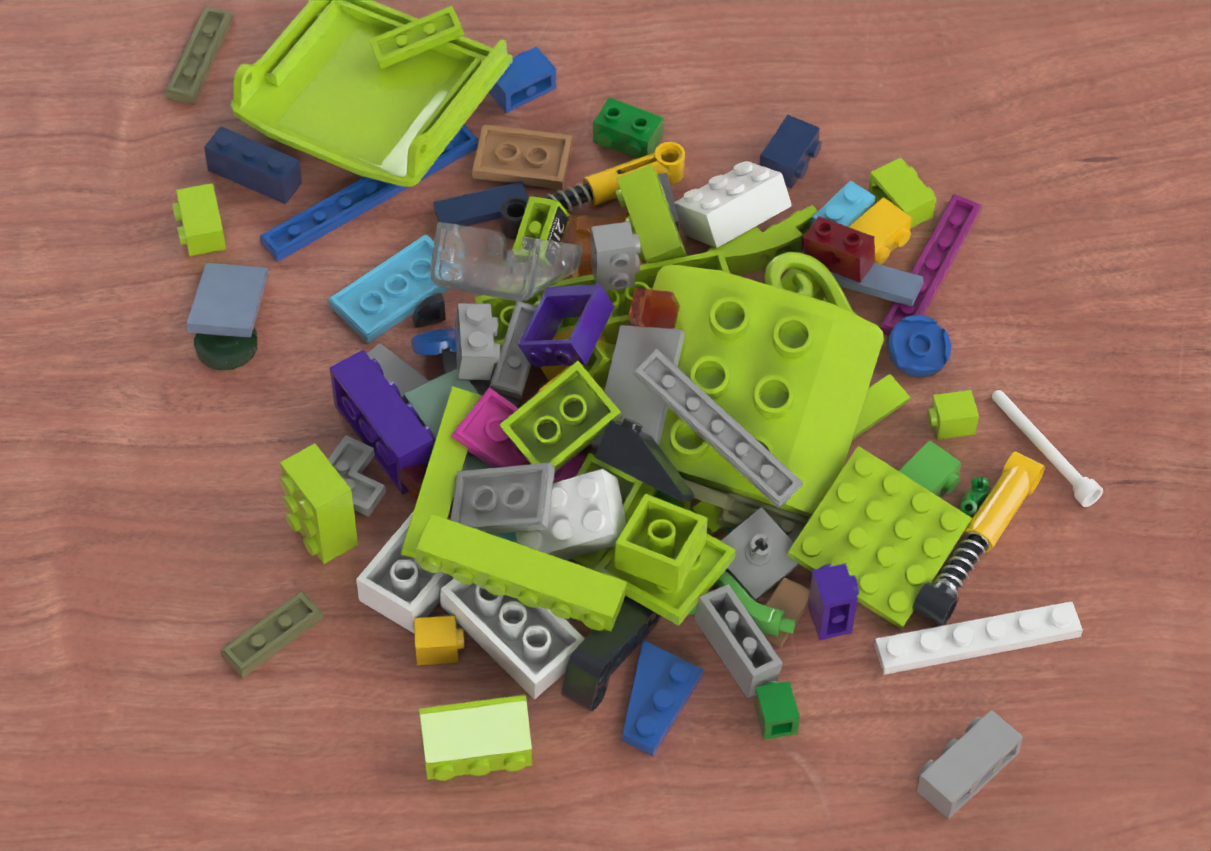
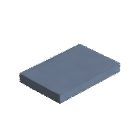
(227, 300)

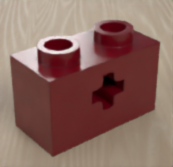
(840, 248)

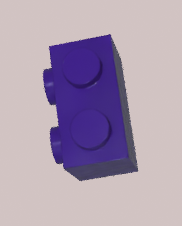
(833, 601)

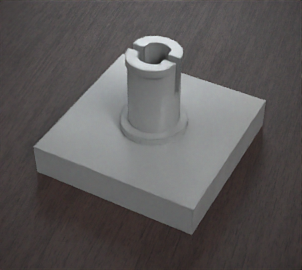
(759, 554)

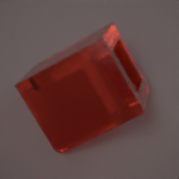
(654, 309)

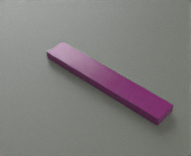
(937, 257)

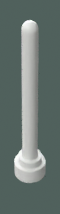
(1085, 490)

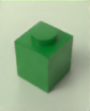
(776, 709)

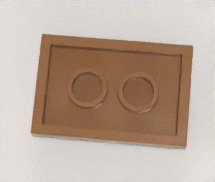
(522, 156)

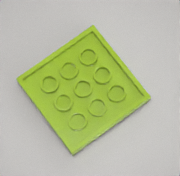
(884, 532)

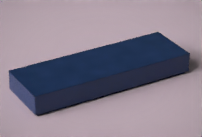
(476, 206)

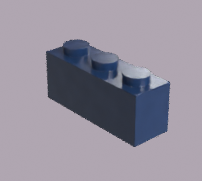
(253, 165)

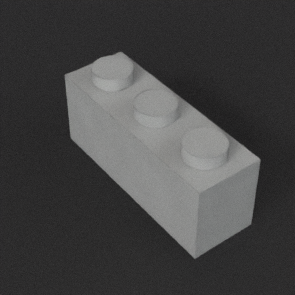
(737, 639)
(969, 763)

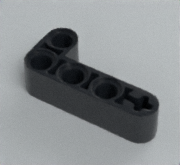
(604, 652)

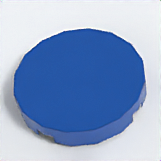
(434, 342)
(919, 346)

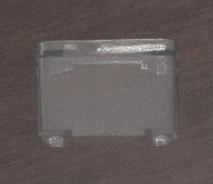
(477, 262)

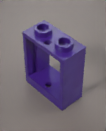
(590, 305)

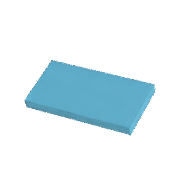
(388, 291)

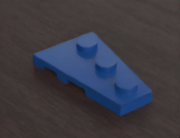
(657, 696)

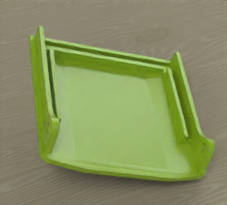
(334, 101)
(779, 368)

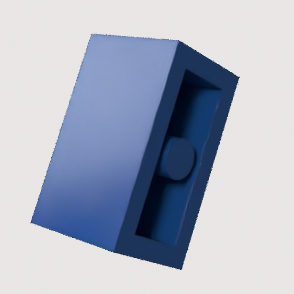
(524, 80)

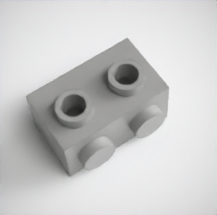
(614, 255)
(475, 341)

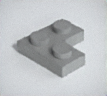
(350, 461)

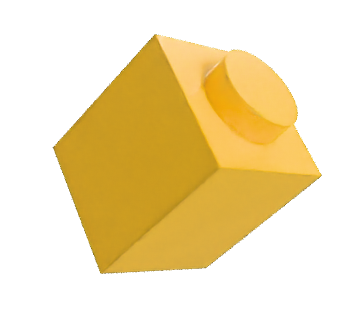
(437, 640)

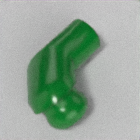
(975, 496)

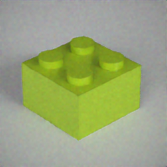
(661, 542)

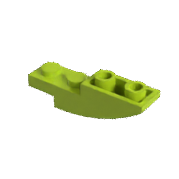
(756, 248)

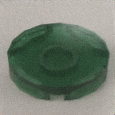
(225, 351)

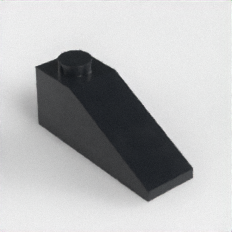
(640, 456)

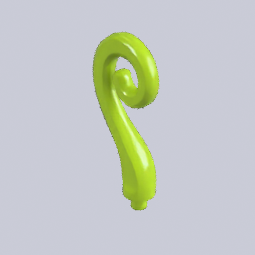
(812, 267)

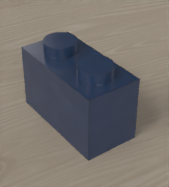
(792, 149)

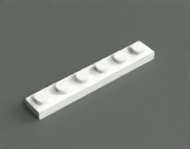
(978, 637)

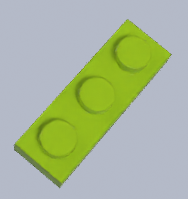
(416, 37)

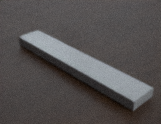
(717, 428)

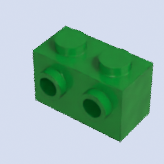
(627, 129)

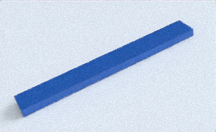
(351, 203)

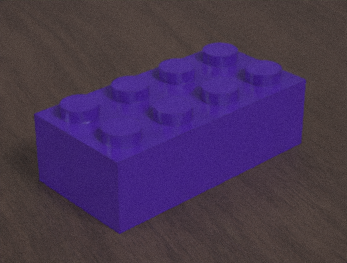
(380, 415)

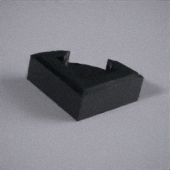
(430, 311)

